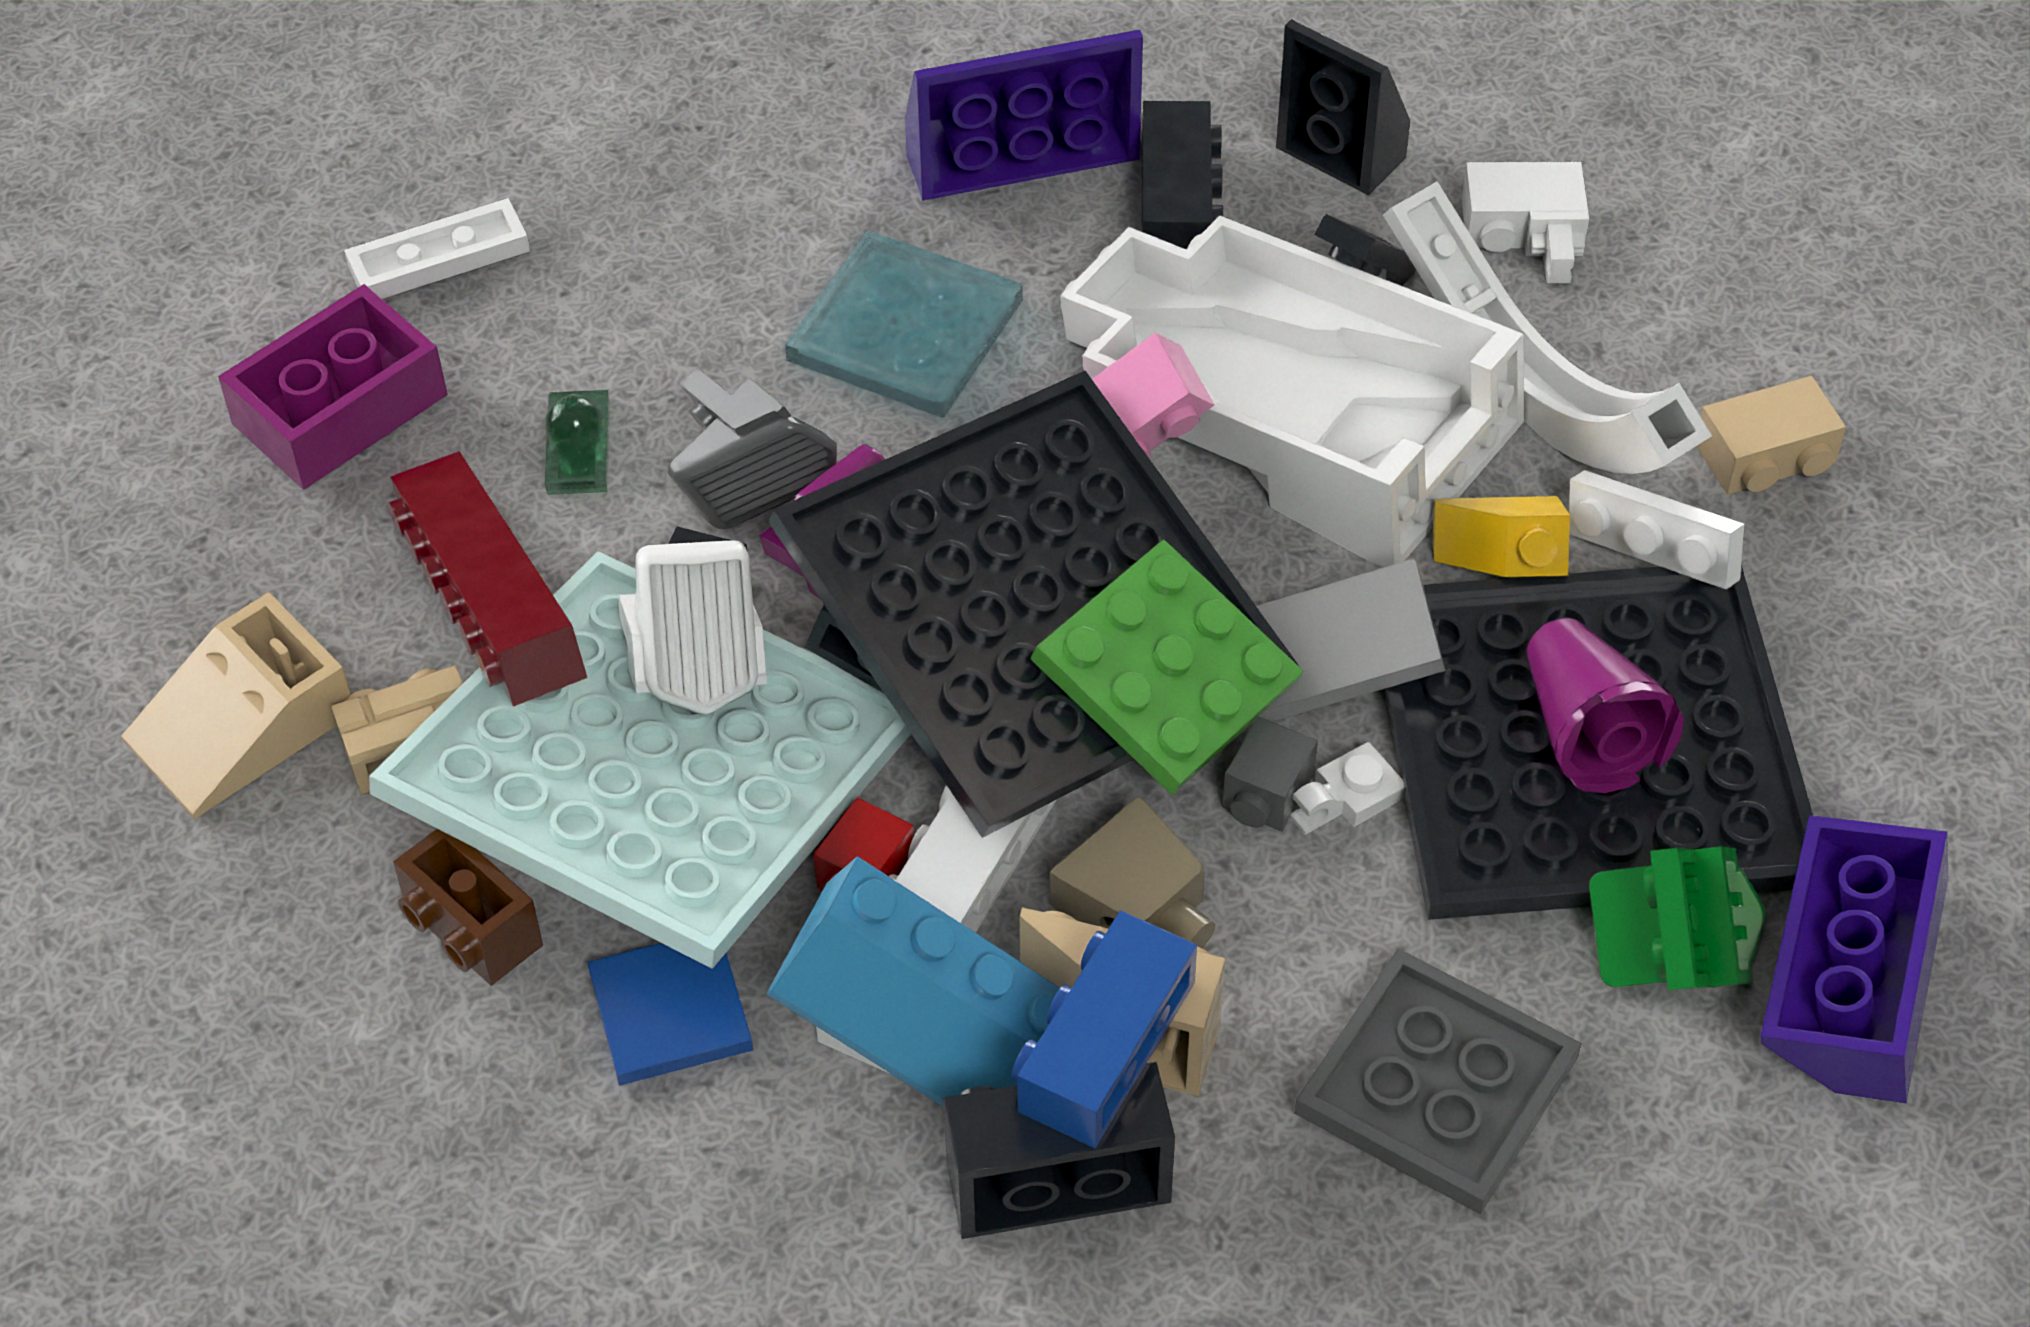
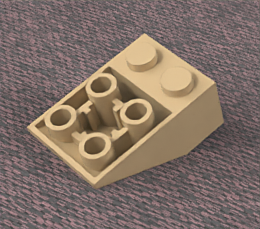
(238, 706)
(1054, 949)

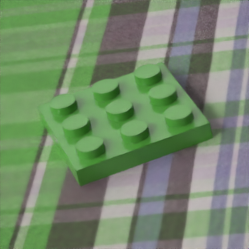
(1166, 666)

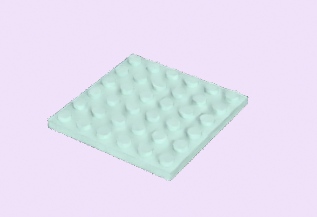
(640, 802)

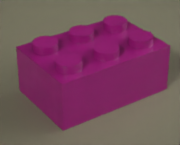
(333, 386)

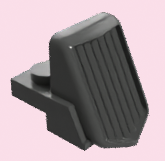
(747, 454)

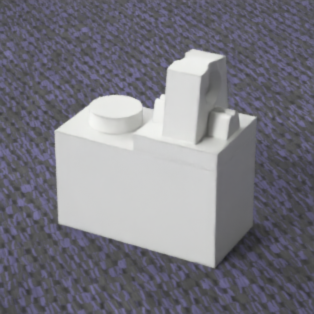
(1528, 208)

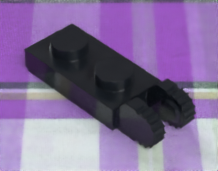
(1365, 250)

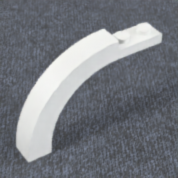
(1561, 402)

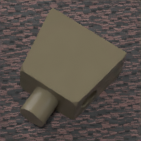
(1136, 869)

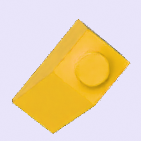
(1503, 535)

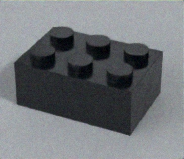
(1027, 1175)

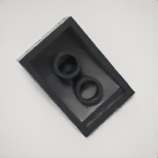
(1339, 110)

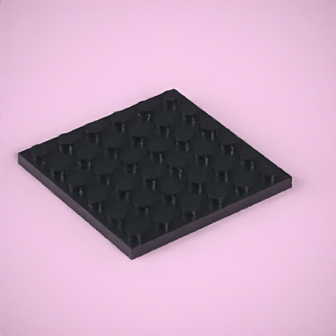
(970, 559)
(1479, 772)

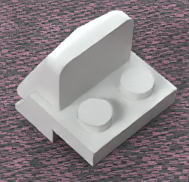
(693, 625)

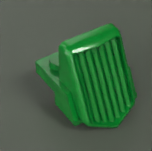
(1678, 921)

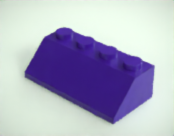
(1858, 955)

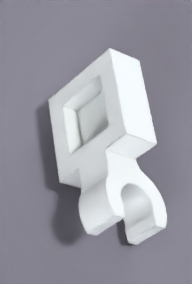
(1351, 785)

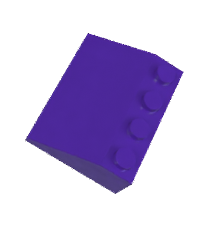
(1025, 115)

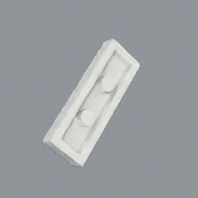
(438, 249)
(1656, 529)

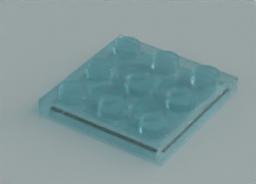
(904, 323)

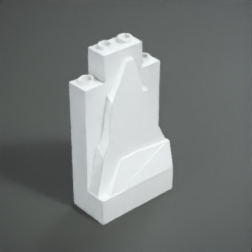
(1320, 375)

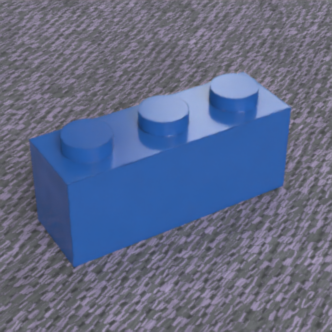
(1104, 1028)

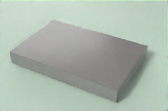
(1355, 637)

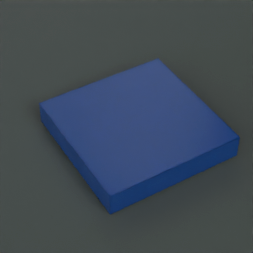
(667, 1011)

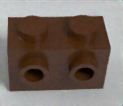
(468, 905)

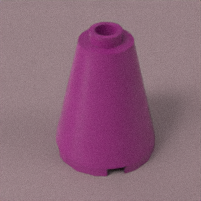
(1600, 708)

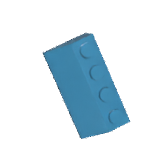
(911, 986)

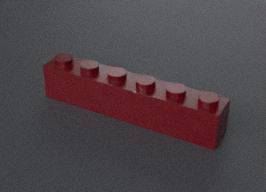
(485, 580)

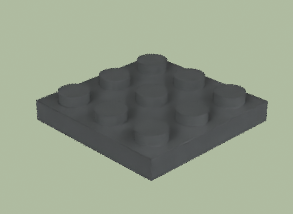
(1438, 1080)

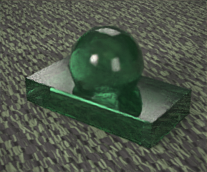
(577, 442)

